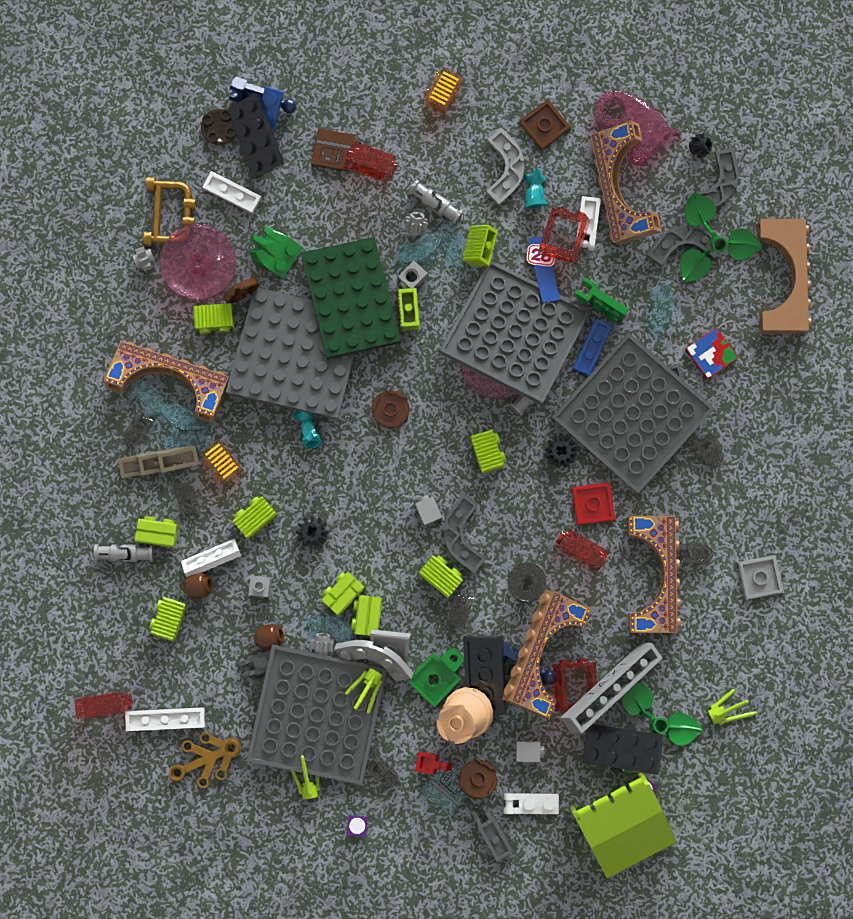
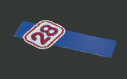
(544, 271)

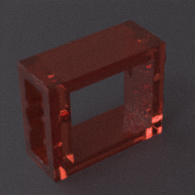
(370, 161)
(560, 253)
(582, 549)
(559, 683)
(103, 704)

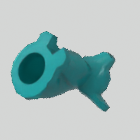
(535, 194)
(308, 430)

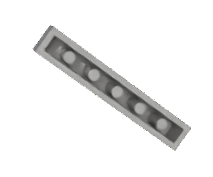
(611, 688)

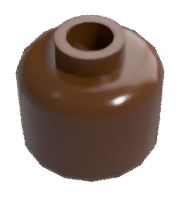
(197, 586)
(268, 636)

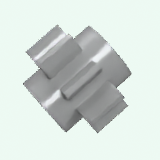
(416, 223)
(143, 258)
(322, 644)

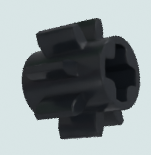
(700, 145)

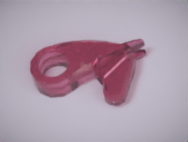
(652, 126)

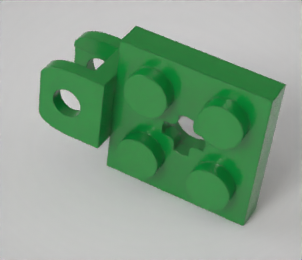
(601, 301)
(437, 666)

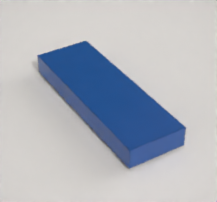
(592, 347)

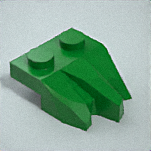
(275, 251)

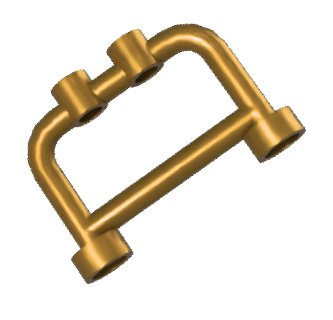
(188, 205)

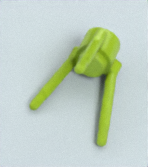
(372, 679)
(719, 714)
(308, 788)

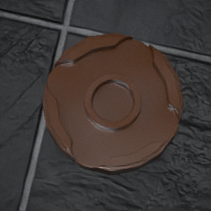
(239, 290)
(392, 414)
(477, 779)

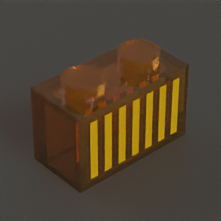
(443, 90)
(222, 462)

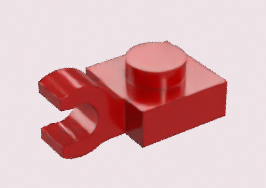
(429, 763)

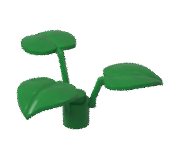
(741, 244)
(681, 726)

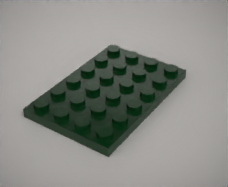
(350, 298)

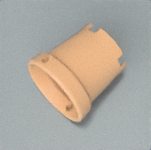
(465, 715)

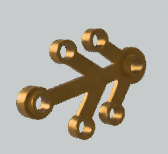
(209, 758)

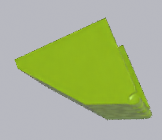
(625, 828)

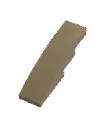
(158, 461)

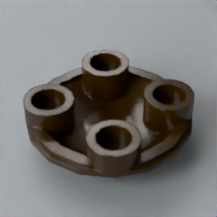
(218, 127)

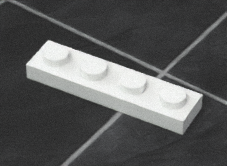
(165, 719)

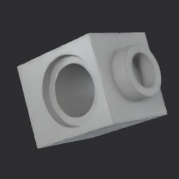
(412, 269)
(428, 510)
(260, 586)
(529, 751)

